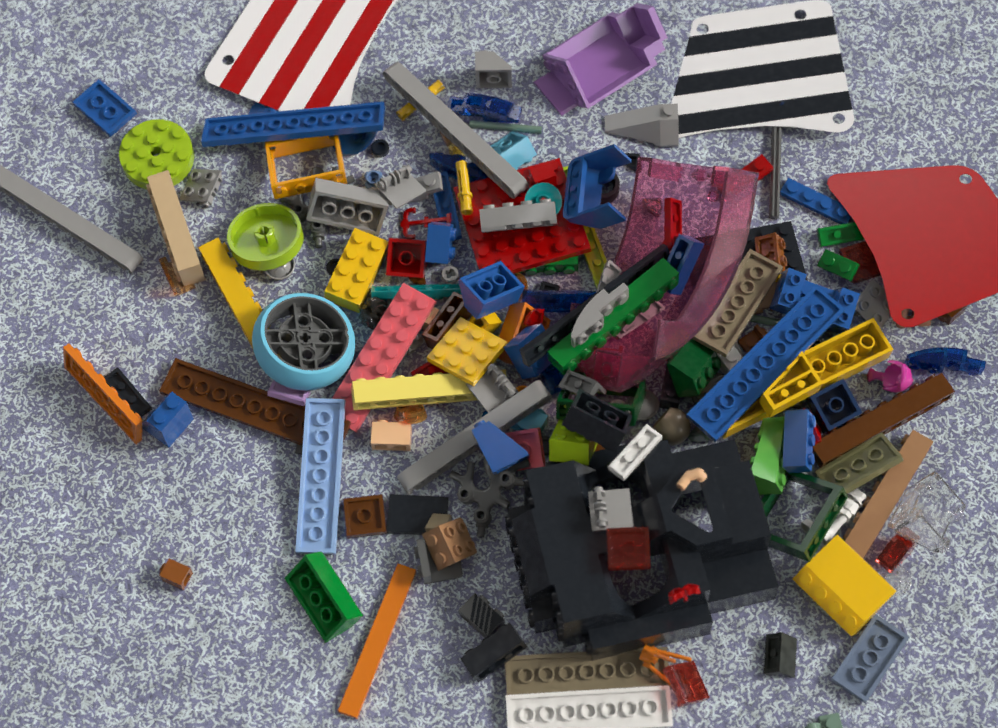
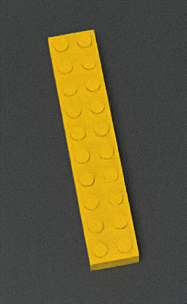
(833, 360)

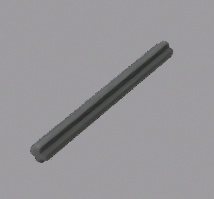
(774, 196)

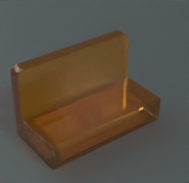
(177, 287)

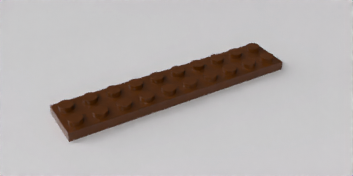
(237, 401)

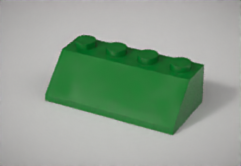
(323, 596)

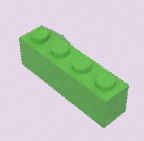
(768, 461)

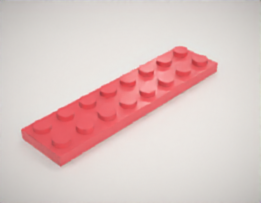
(386, 346)

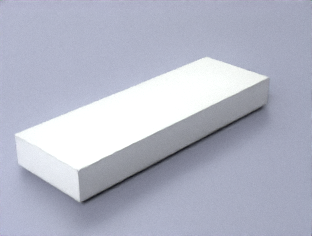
(635, 452)

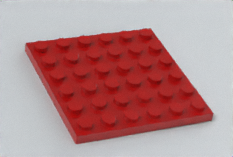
(521, 247)

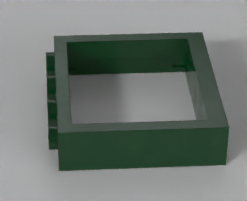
(638, 391)
(822, 522)

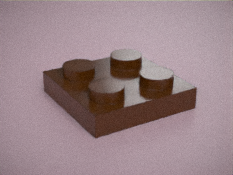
(364, 516)

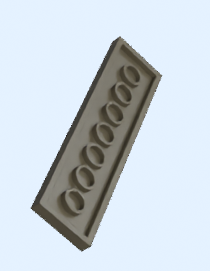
(578, 672)

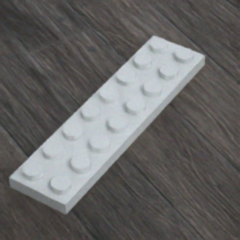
(592, 709)

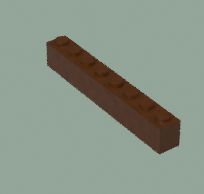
(884, 418)

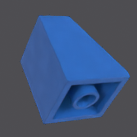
(168, 419)
(498, 447)

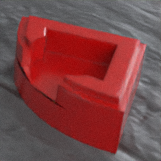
(534, 317)

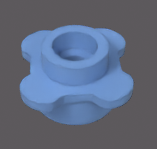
(372, 175)

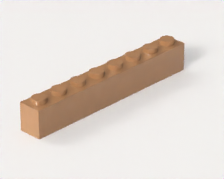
(887, 494)

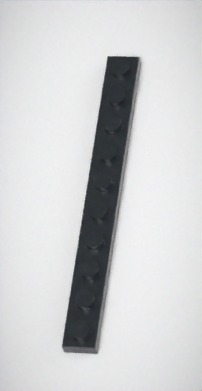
(550, 337)

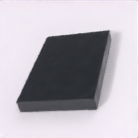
(412, 512)

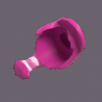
(895, 378)

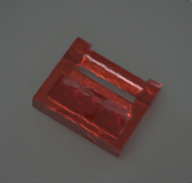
(690, 680)

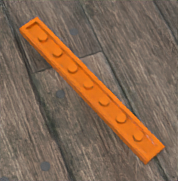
(377, 641)

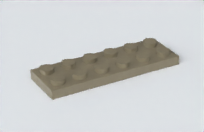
(744, 296)

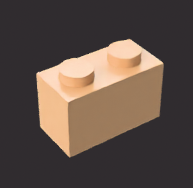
(391, 436)

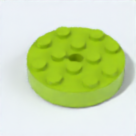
(153, 138)
(268, 220)

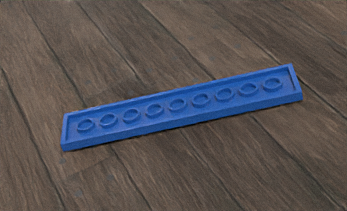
(293, 124)
(765, 363)

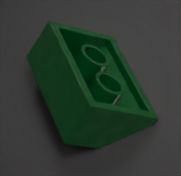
(693, 368)

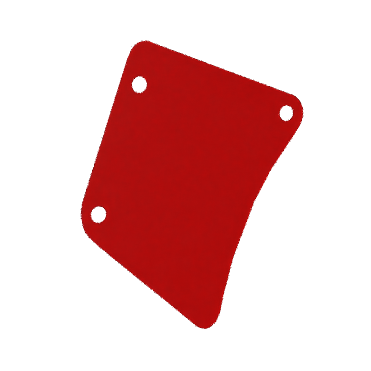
(927, 235)

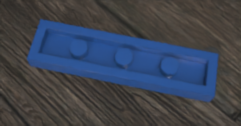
(815, 201)
(445, 203)

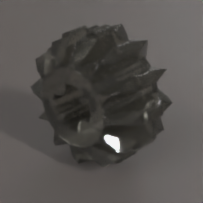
(372, 312)

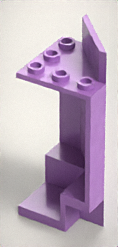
(602, 58)

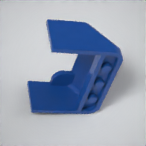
(585, 188)

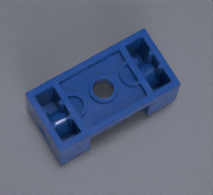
(793, 287)

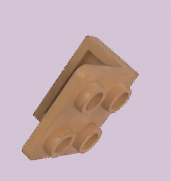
(449, 543)

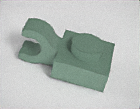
(827, 721)

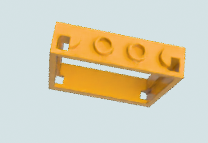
(294, 146)

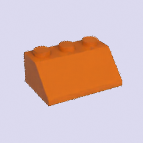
(514, 325)

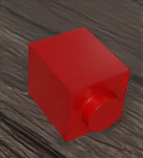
(542, 174)

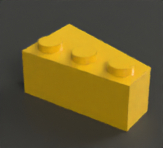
(791, 387)

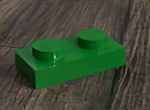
(838, 265)

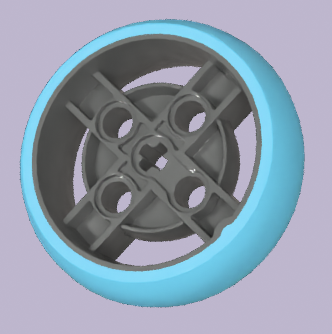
(317, 316)

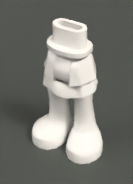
(846, 513)

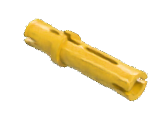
(408, 109)
(464, 190)

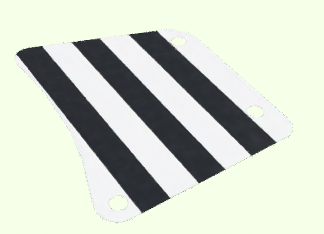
(755, 62)

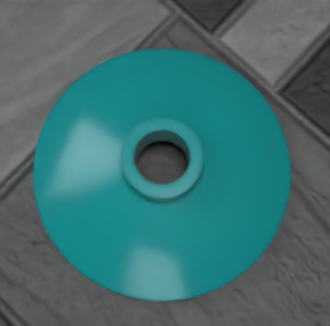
(546, 191)

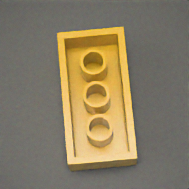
(356, 270)

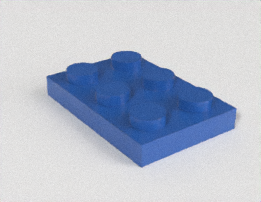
(104, 108)

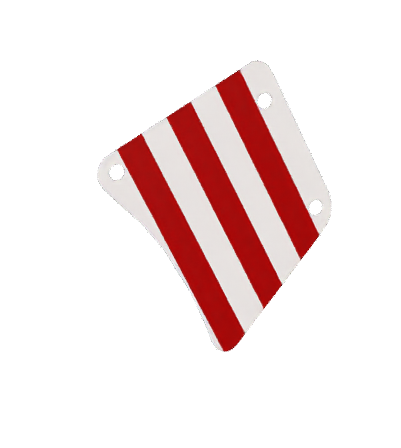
(298, 51)

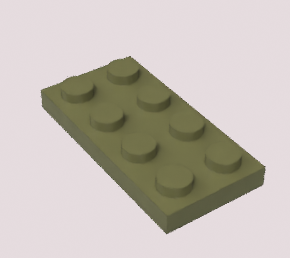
(861, 463)

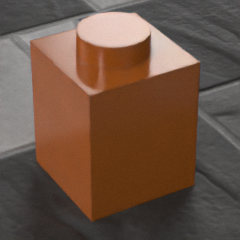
(175, 574)

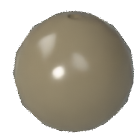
(673, 426)

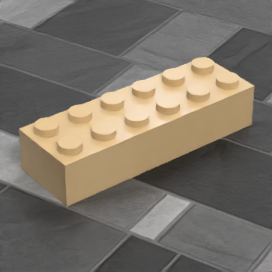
(174, 229)

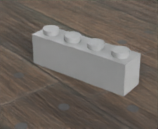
(518, 217)

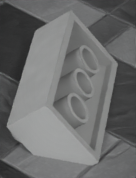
(347, 206)

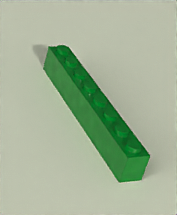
(642, 293)

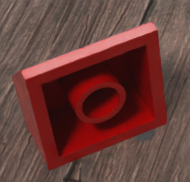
(406, 258)

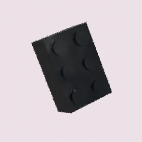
(597, 420)

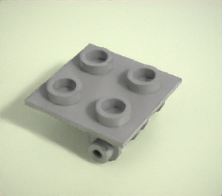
(202, 186)
(400, 187)
(873, 304)
(493, 388)
(610, 509)

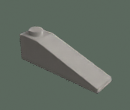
(650, 124)

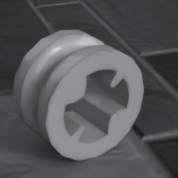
(447, 270)

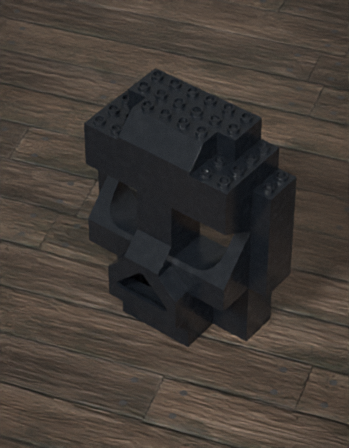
(566, 563)

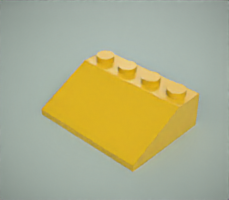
(844, 585)

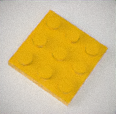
(466, 351)

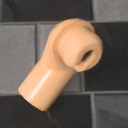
(690, 475)

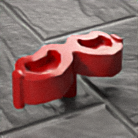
(678, 593)

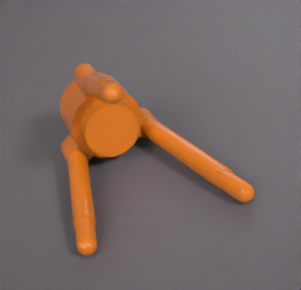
(651, 655)

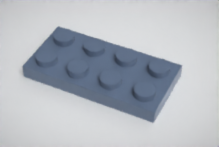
(870, 658)

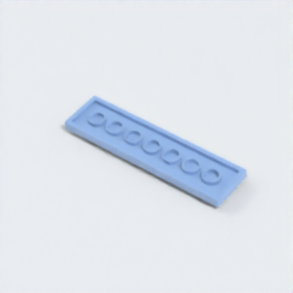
(320, 476)

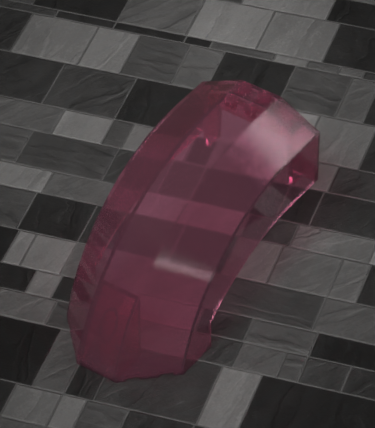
(714, 211)

